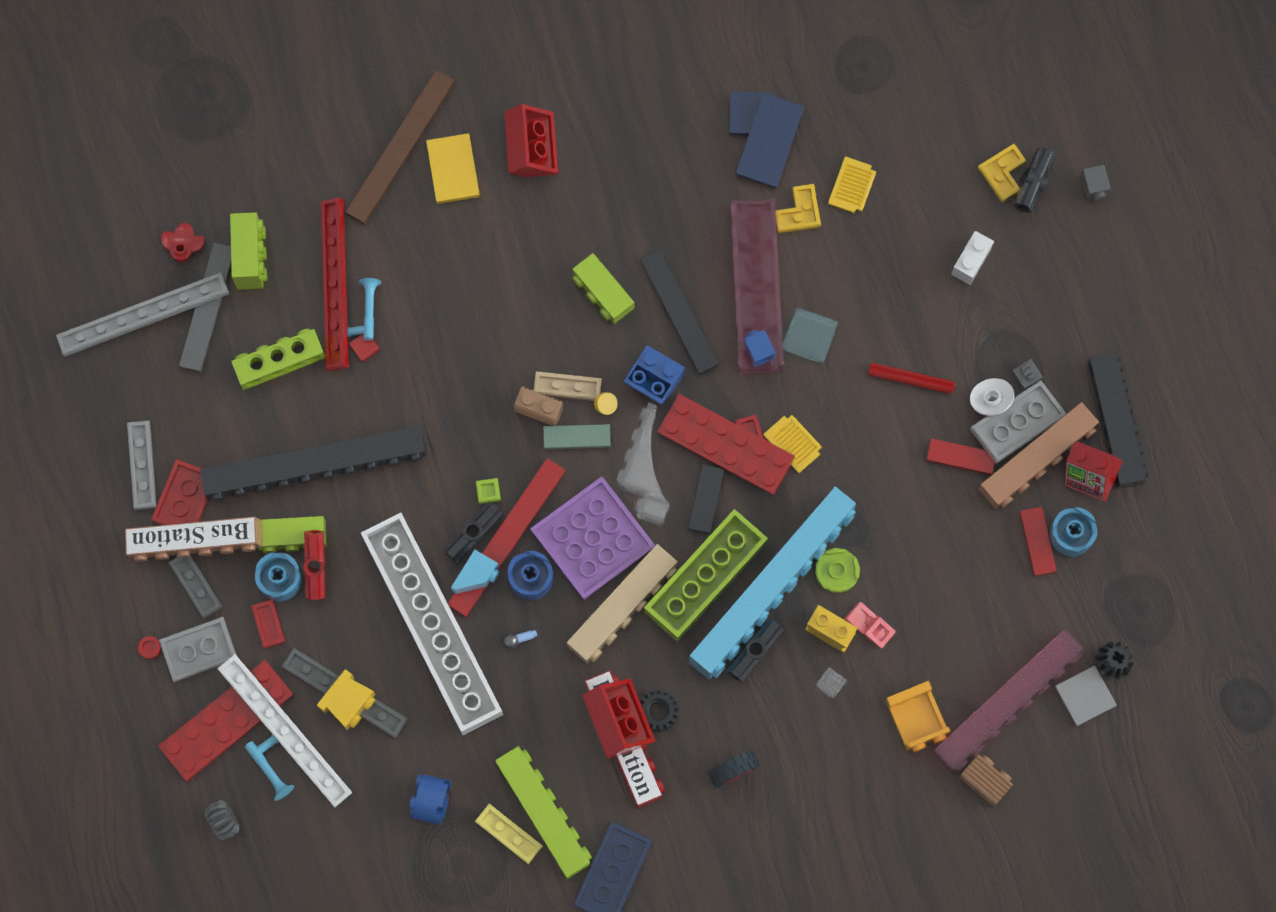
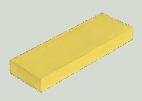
(508, 834)

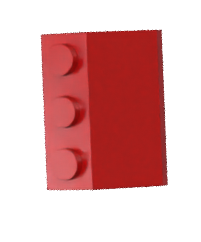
(531, 141)
(618, 718)

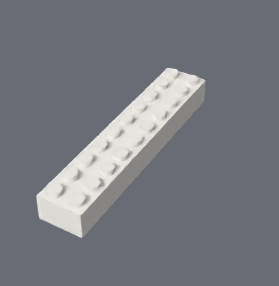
(432, 624)

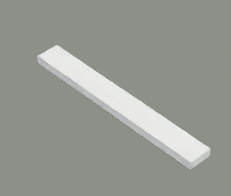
(284, 730)

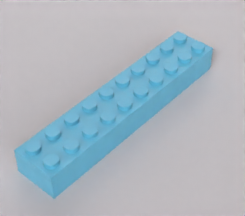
(771, 584)

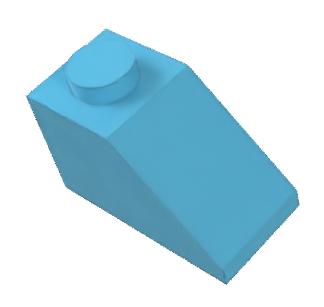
(476, 573)

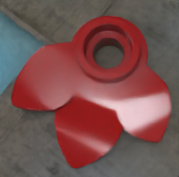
(184, 240)

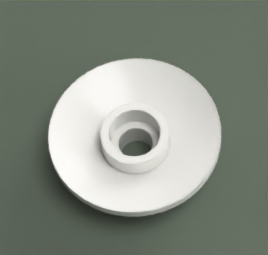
(987, 391)

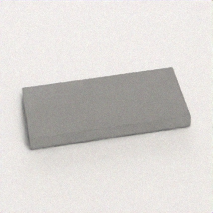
(1023, 421)

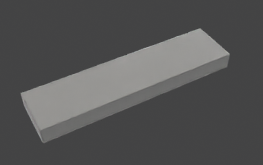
(141, 465)

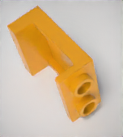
(917, 717)

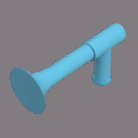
(368, 328)
(256, 753)

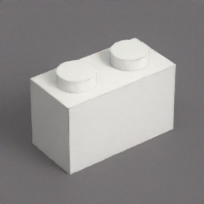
(972, 258)

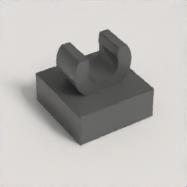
(1027, 374)

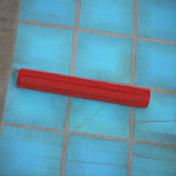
(911, 378)

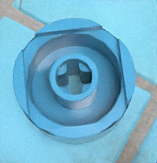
(1083, 538)
(270, 586)

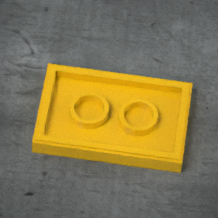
(453, 168)

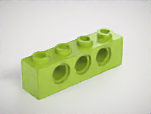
(270, 369)

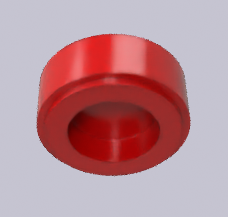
(149, 647)

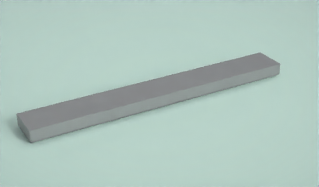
(142, 314)

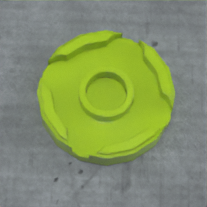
(837, 570)

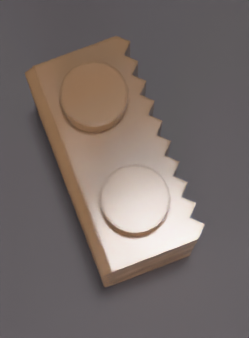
(538, 406)
(986, 779)

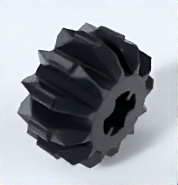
(1114, 660)

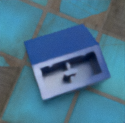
(655, 375)

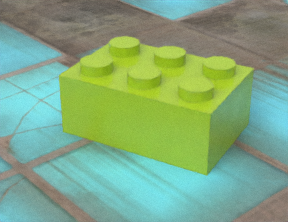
(248, 251)

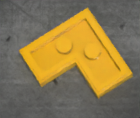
(998, 169)
(805, 213)

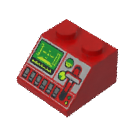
(1091, 471)

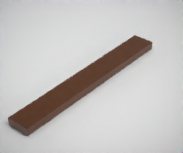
(400, 147)

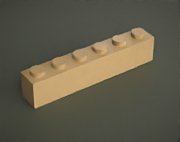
(622, 604)

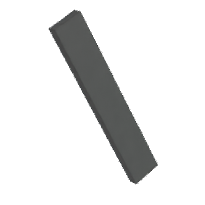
(205, 314)
(322, 680)

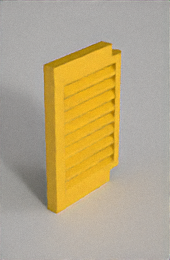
(852, 185)
(795, 439)

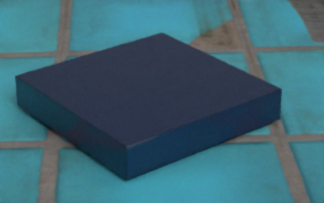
(743, 111)

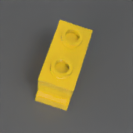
(831, 629)
(347, 700)

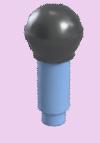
(512, 640)

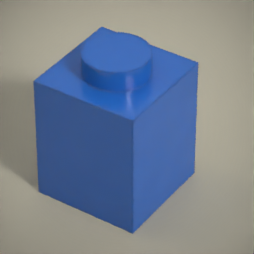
(759, 347)

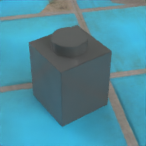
(1095, 183)

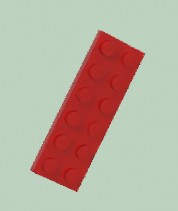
(726, 444)
(220, 725)

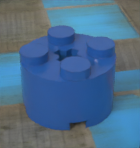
(534, 587)
(430, 799)

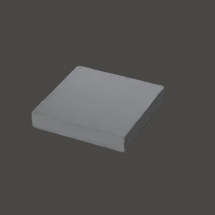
(1085, 696)

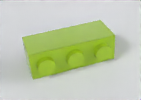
(602, 289)
(289, 533)

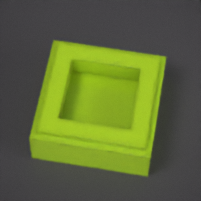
(488, 491)

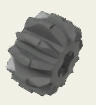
(221, 820)

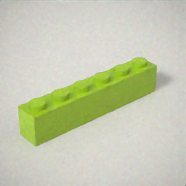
(543, 812)

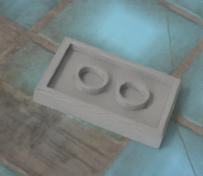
(197, 649)

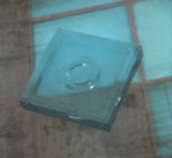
(810, 335)

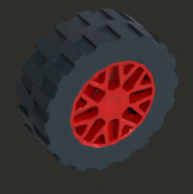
(733, 768)

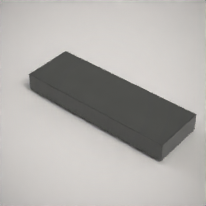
(195, 586)

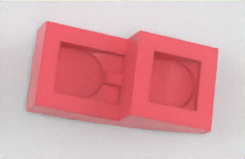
(870, 625)

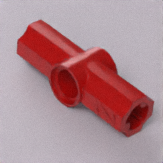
(314, 552)

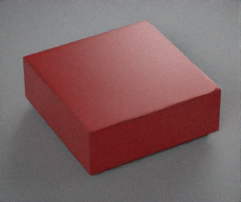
(363, 348)

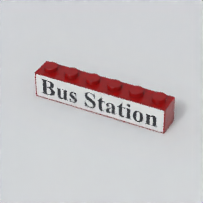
(634, 765)

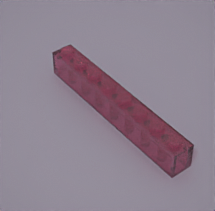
(1008, 700)

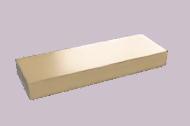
(567, 386)

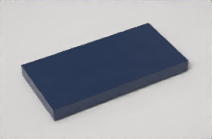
(769, 140)
(613, 870)

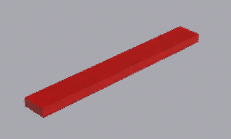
(334, 284)
(513, 528)

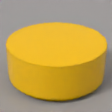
(605, 403)

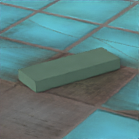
(577, 436)

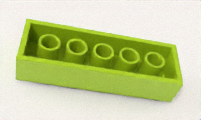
(705, 575)

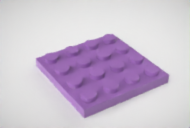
(592, 538)

